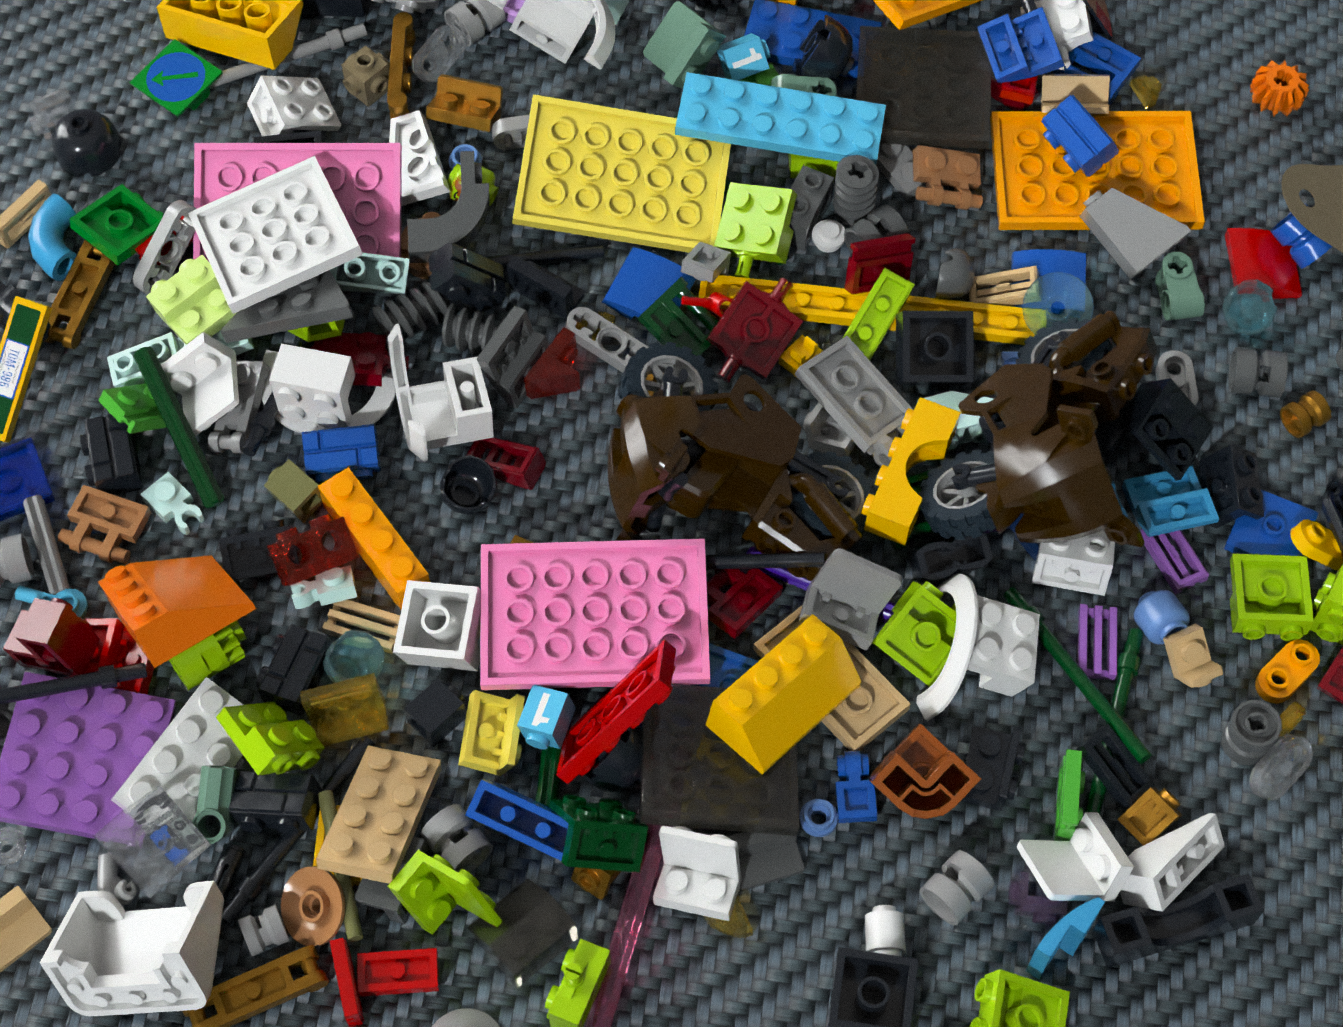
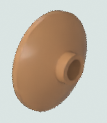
(312, 906)

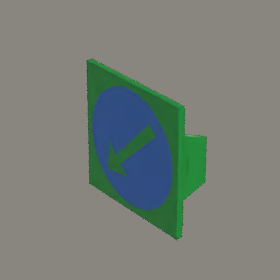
(177, 78)

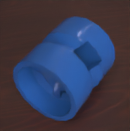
(1305, 245)

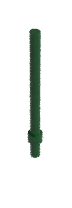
(1127, 667)
(1082, 681)

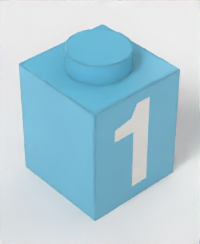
(743, 57)
(546, 717)

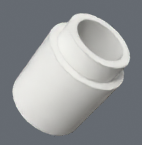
(885, 931)

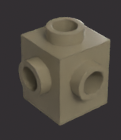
(366, 75)

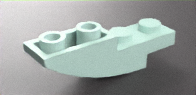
(126, 372)

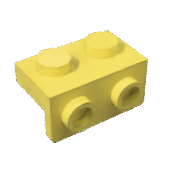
(491, 733)

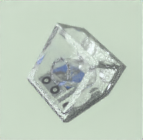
(152, 841)

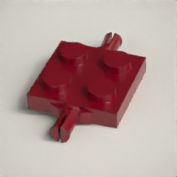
(754, 330)
(367, 354)

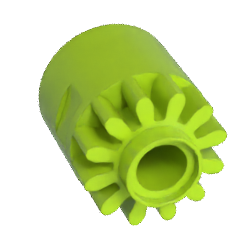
(210, 656)

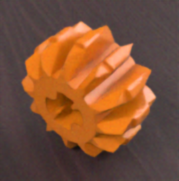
(1279, 88)

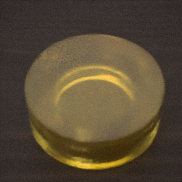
(1291, 717)

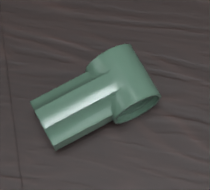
(214, 798)

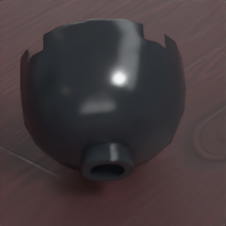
(825, 51)
(86, 143)
(620, 766)

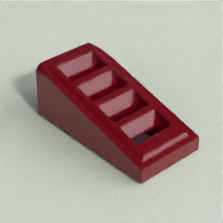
(526, 468)

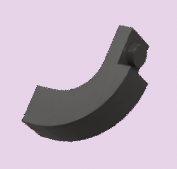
(457, 225)

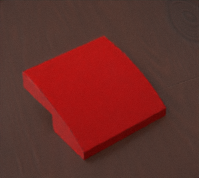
(1260, 256)
(120, 649)

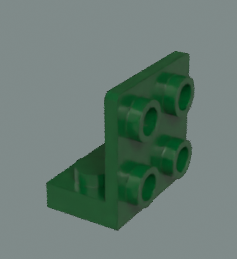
(601, 834)

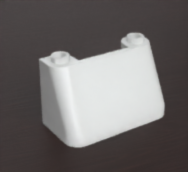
(136, 959)

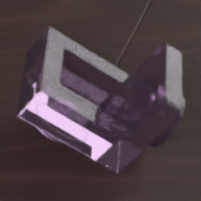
(1041, 908)

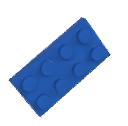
(788, 25)

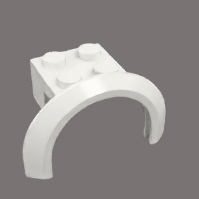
(559, 24)
(315, 389)
(442, 410)
(987, 640)

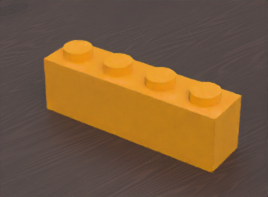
(372, 534)

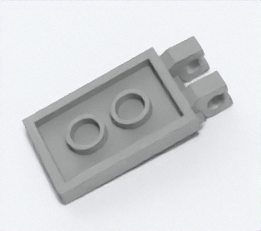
(856, 397)

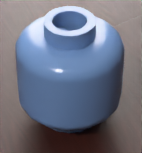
(1160, 615)

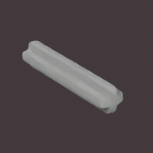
(46, 544)

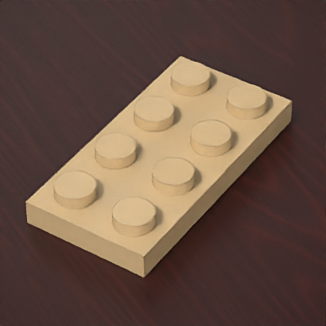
(865, 711)
(379, 814)

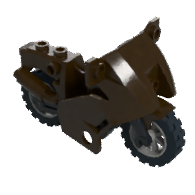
(1045, 439)
(731, 463)

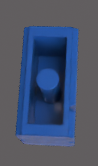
(1078, 136)
(336, 449)

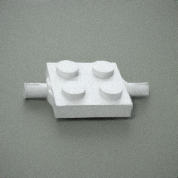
(1068, 23)

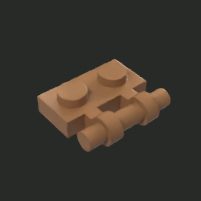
(949, 169)
(106, 514)

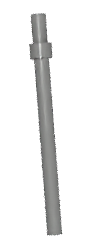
(334, 40)

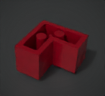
(52, 638)

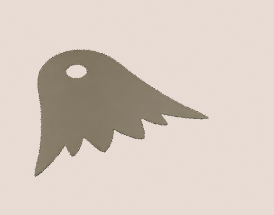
(1326, 187)

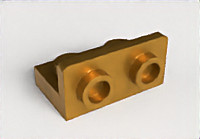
(465, 103)

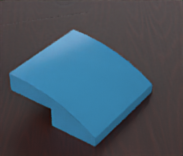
(1167, 504)
(1065, 935)

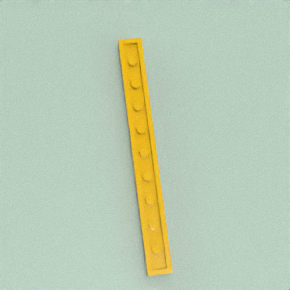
(840, 307)

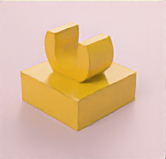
(799, 353)

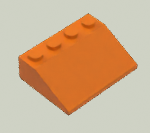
(174, 603)

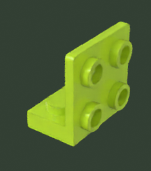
(433, 888)

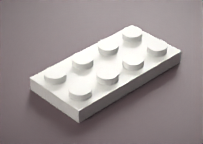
(181, 750)

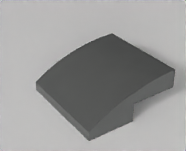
(512, 355)

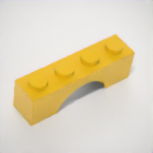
(926, 437)

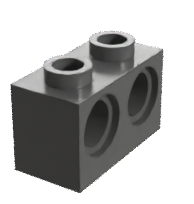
(812, 200)

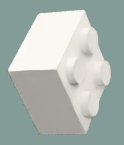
(440, 626)

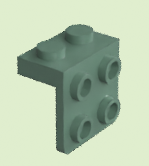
(682, 44)

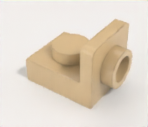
(1191, 657)

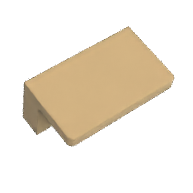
(1089, 90)
(20, 927)

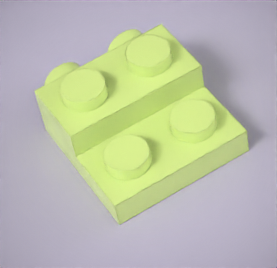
(191, 301)

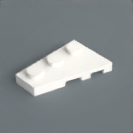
(421, 165)

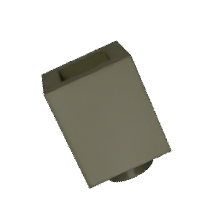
(294, 490)

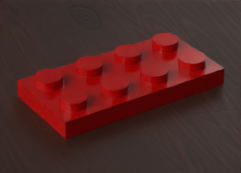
(617, 711)

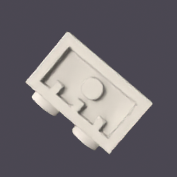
(291, 104)
(206, 379)
(1076, 564)
(1079, 868)
(698, 873)

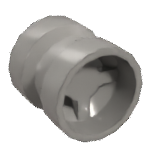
(263, 930)

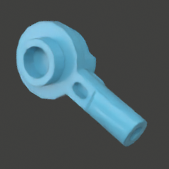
(72, 596)

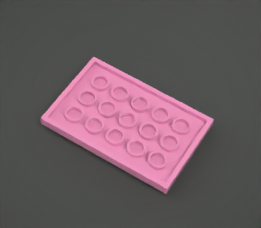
(361, 176)
(591, 611)

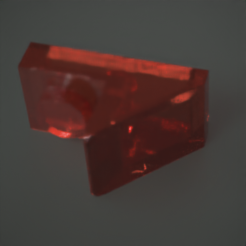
(552, 371)

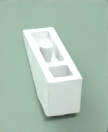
(1171, 863)

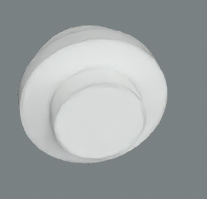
(828, 235)

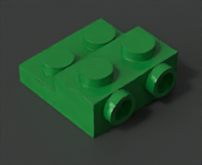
(117, 223)

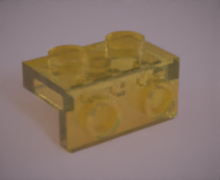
(346, 709)

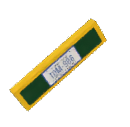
(17, 358)

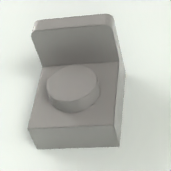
(706, 262)

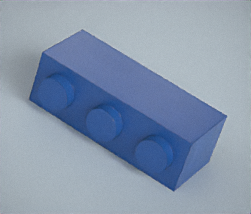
(519, 817)

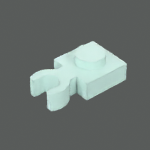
(171, 500)
(328, 588)

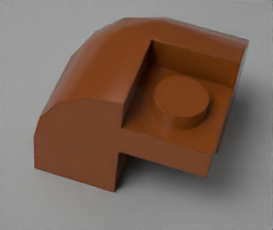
(923, 776)

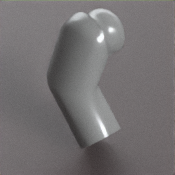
(109, 881)

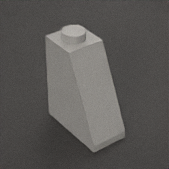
(1131, 230)

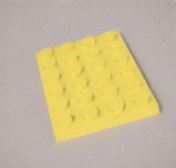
(619, 176)

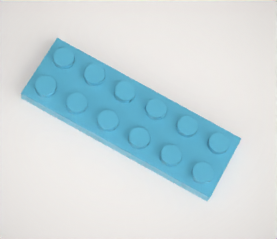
(779, 119)

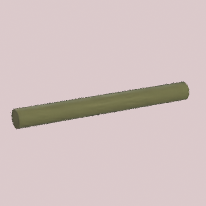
(351, 916)

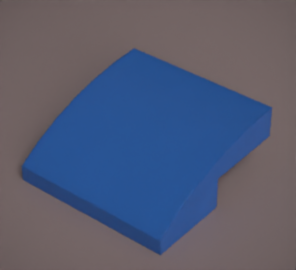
(1020, 46)
(1049, 262)
(642, 281)

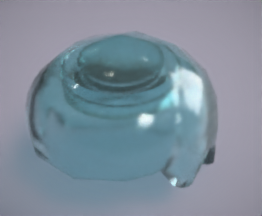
(1249, 307)
(353, 655)

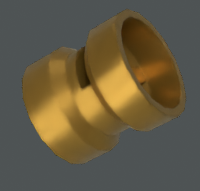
(1308, 412)

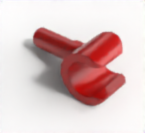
(713, 302)

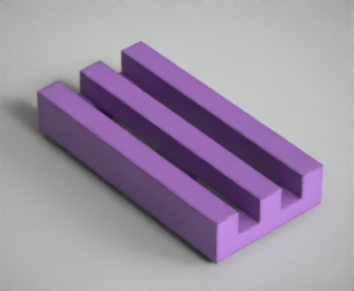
(1187, 580)
(1098, 614)

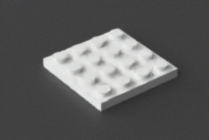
(274, 234)

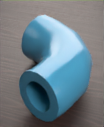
(47, 237)

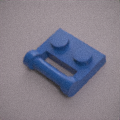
(1104, 59)

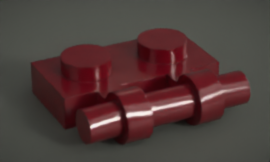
(743, 602)

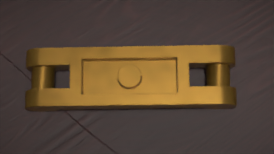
(400, 58)
(78, 295)
(261, 989)

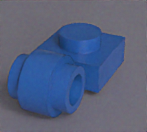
(855, 796)

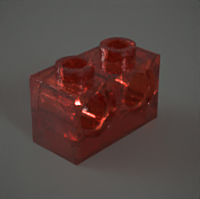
(315, 556)

